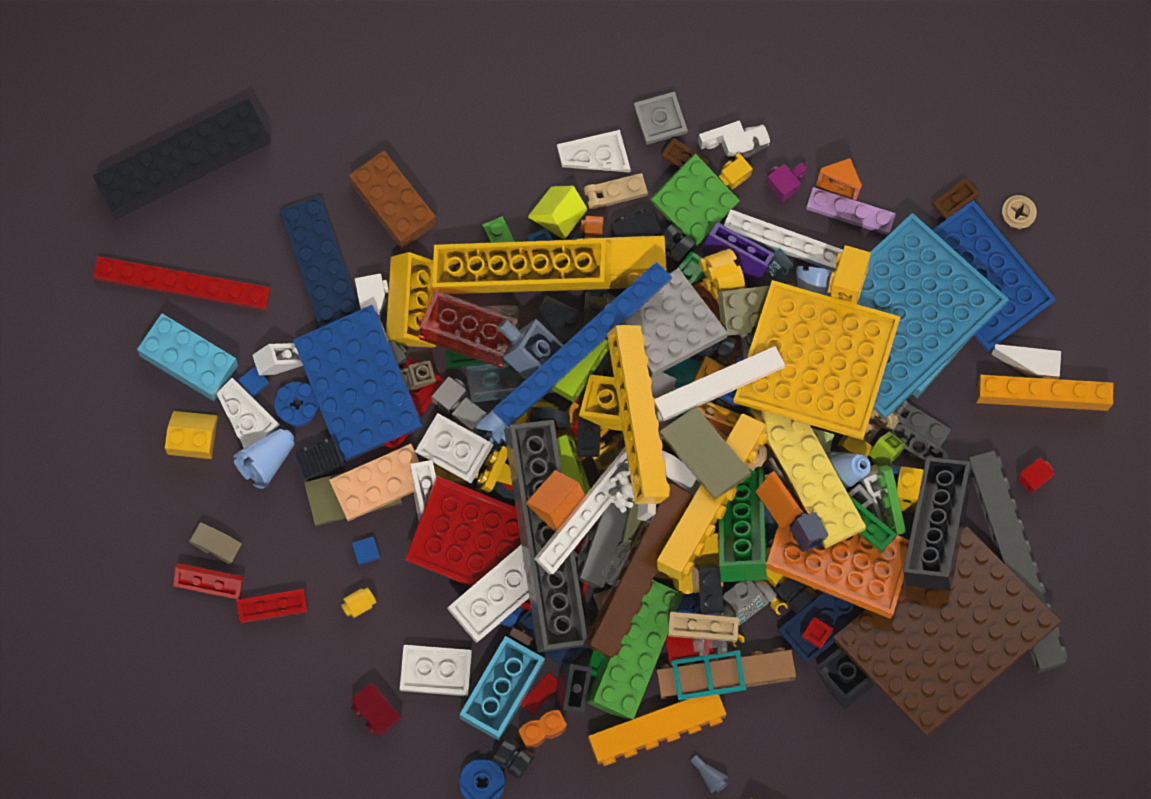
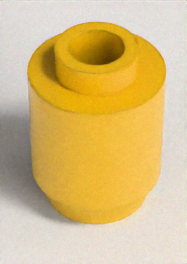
(358, 602)

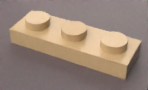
(703, 626)

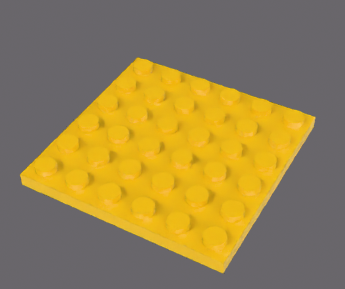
(830, 358)

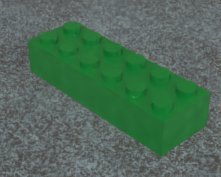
(744, 533)

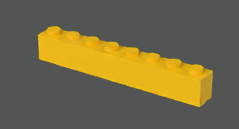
(638, 414)
(703, 510)

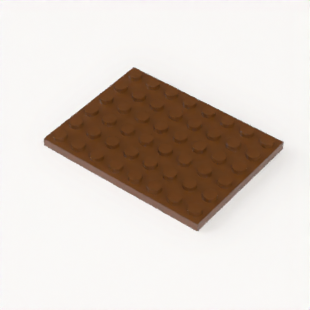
(946, 642)

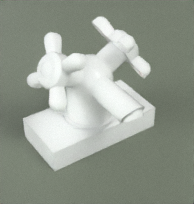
(645, 511)

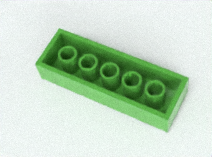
(624, 678)

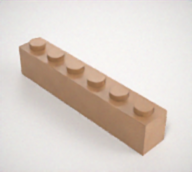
(757, 670)

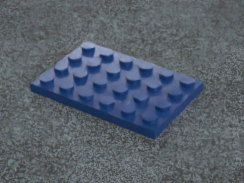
(988, 251)
(358, 383)

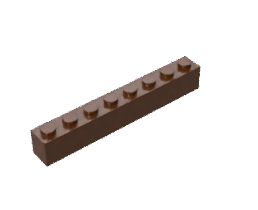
(636, 575)

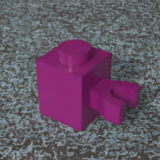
(785, 182)

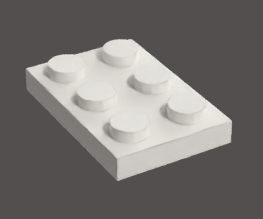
(454, 448)
(435, 670)

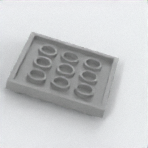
(676, 324)

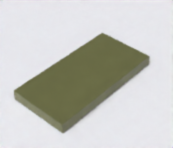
(705, 453)
(325, 504)

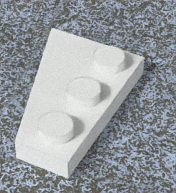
(595, 153)
(245, 413)

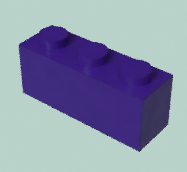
(750, 256)

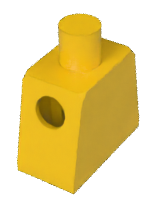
(909, 488)

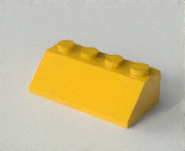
(633, 257)
(409, 298)

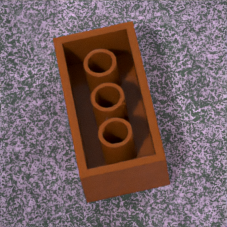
(392, 200)

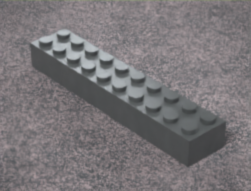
(556, 596)

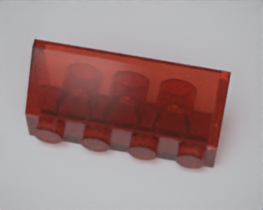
(465, 329)

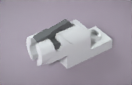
(736, 140)

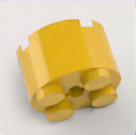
(721, 272)

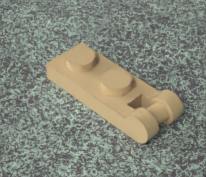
(616, 191)

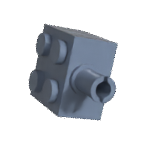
(529, 346)

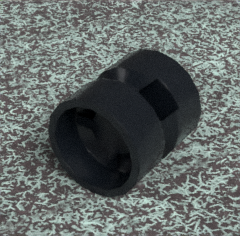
(677, 244)
(720, 351)
(797, 594)
(513, 758)

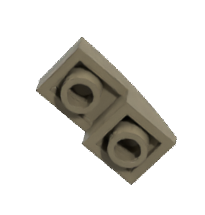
(418, 375)
(215, 542)

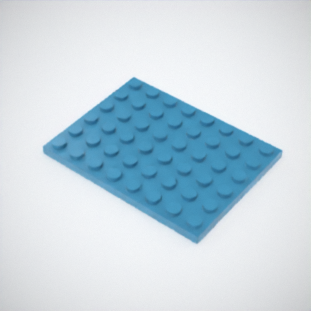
(938, 304)

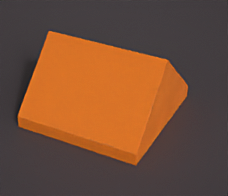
(840, 179)
(556, 499)
(778, 500)

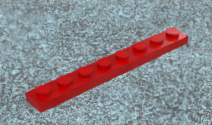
(181, 283)

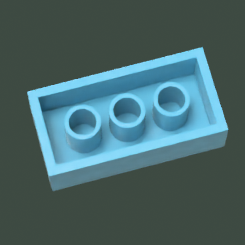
(187, 357)
(502, 688)

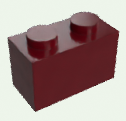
(375, 710)

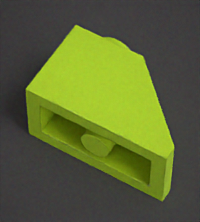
(886, 449)

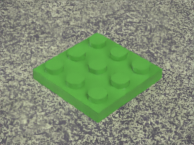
(694, 199)

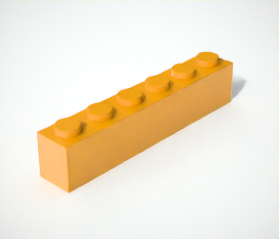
(1044, 392)
(656, 727)

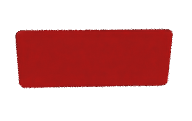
(540, 693)

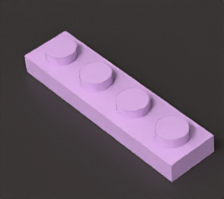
(850, 211)

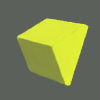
(559, 210)

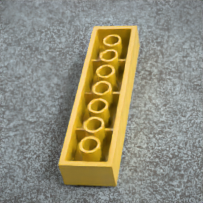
(522, 266)

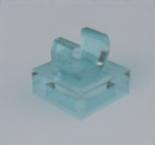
(780, 263)

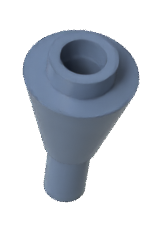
(714, 779)

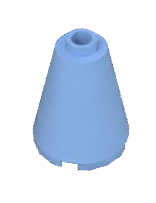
(813, 279)
(492, 430)
(264, 457)
(849, 467)

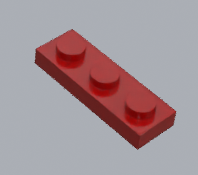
(208, 581)
(272, 606)

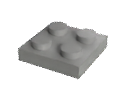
(660, 118)

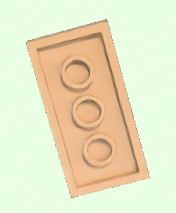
(375, 483)

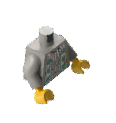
(747, 599)

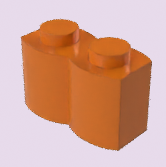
(537, 731)

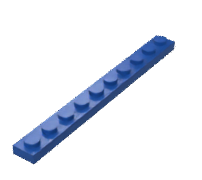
(582, 344)

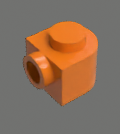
(592, 227)

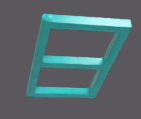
(711, 692)

